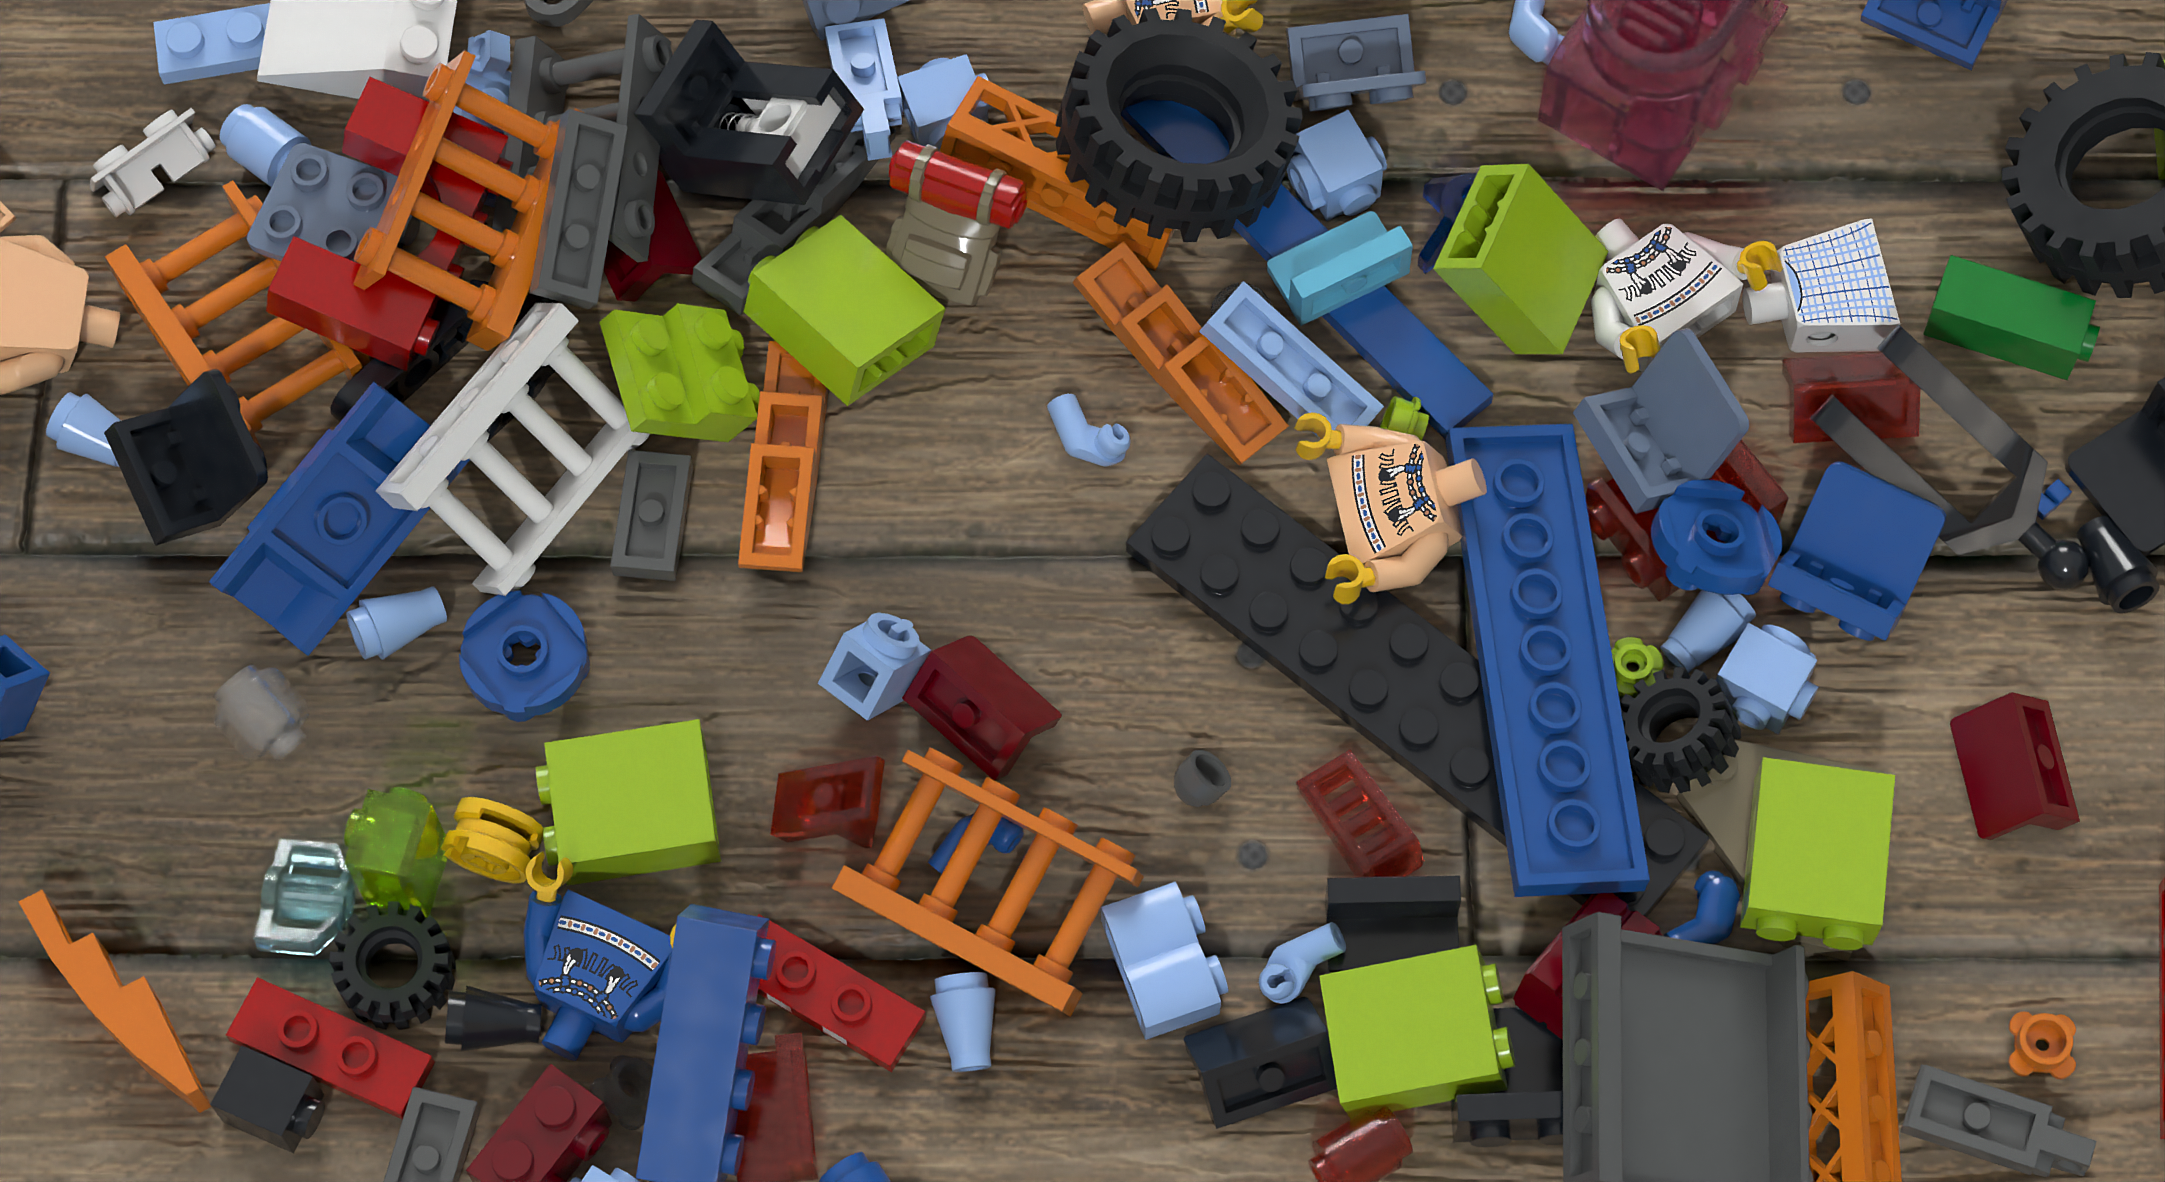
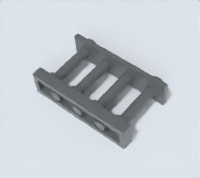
(539, 91)

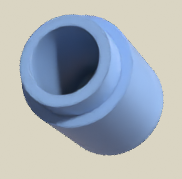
(259, 140)

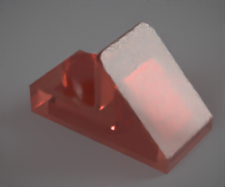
(829, 801)

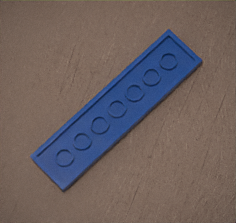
(1547, 666)

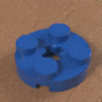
(1702, 563)
(531, 689)

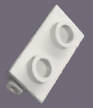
(130, 173)

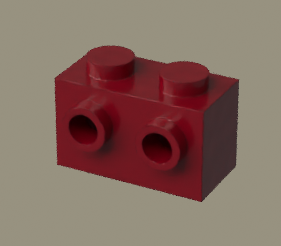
(545, 1134)

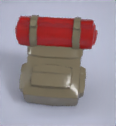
(951, 221)

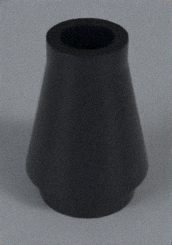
(2117, 567)
(490, 1020)

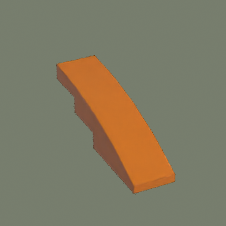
(1177, 356)
(783, 466)
(127, 1012)

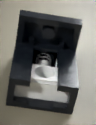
(743, 123)

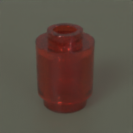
(1361, 1149)

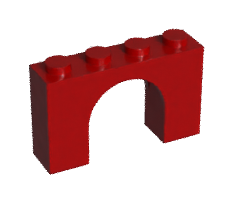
(392, 314)

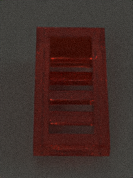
(1388, 852)

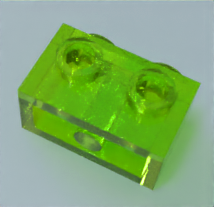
(395, 849)

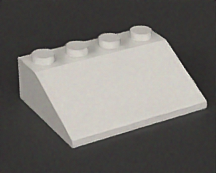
(345, 42)

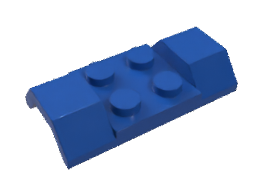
(328, 524)

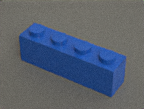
(704, 1046)

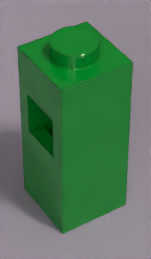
(2012, 318)

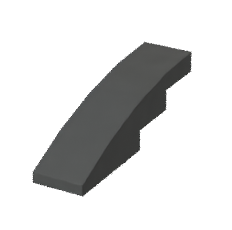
(774, 227)

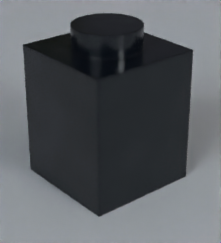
(269, 1100)

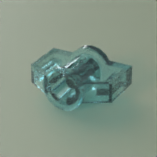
(304, 898)

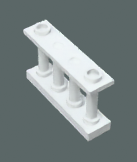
(462, 435)

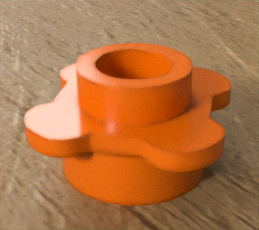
(2055, 1031)

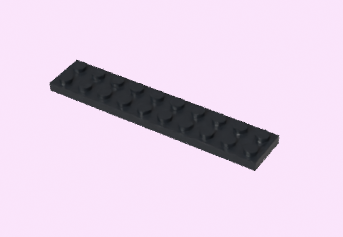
(1363, 659)

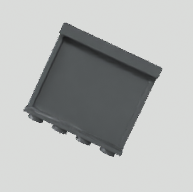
(1682, 1059)

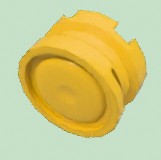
(492, 839)

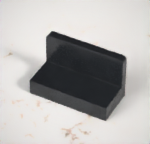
(1392, 917)
(1262, 1061)

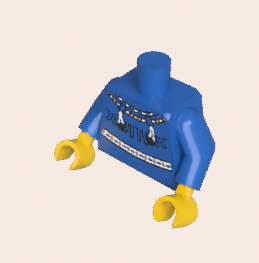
(591, 964)

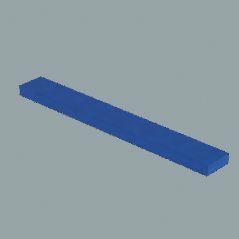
(1373, 324)

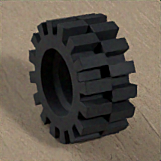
(1694, 752)
(382, 929)

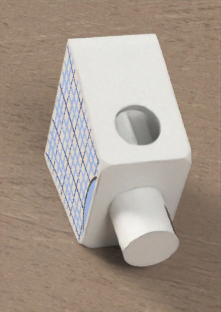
(1829, 293)

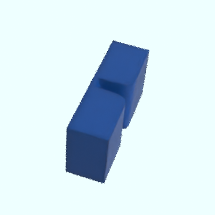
(2052, 498)

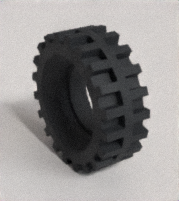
(1199, 70)
(2071, 237)

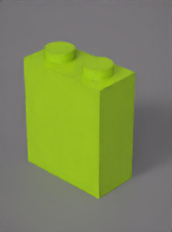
(1521, 259)
(843, 309)
(629, 802)
(1817, 853)
(1416, 1031)

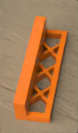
(1048, 187)
(1863, 1085)

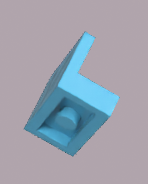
(1340, 266)

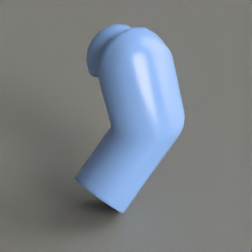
(1532, 32)

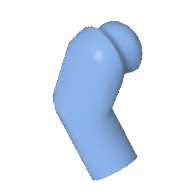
(1083, 441)
(1295, 961)

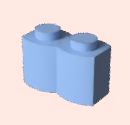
(1163, 960)

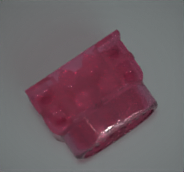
(1652, 76)

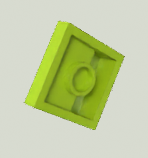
(681, 372)

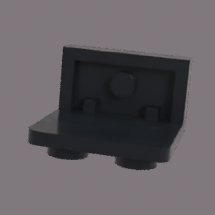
(189, 460)
(2126, 473)
(1534, 1094)

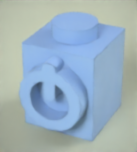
(933, 96)
(1337, 167)
(875, 664)
(1768, 677)

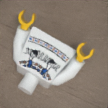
(1668, 286)

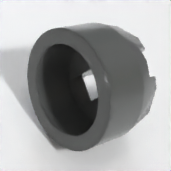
(1201, 779)

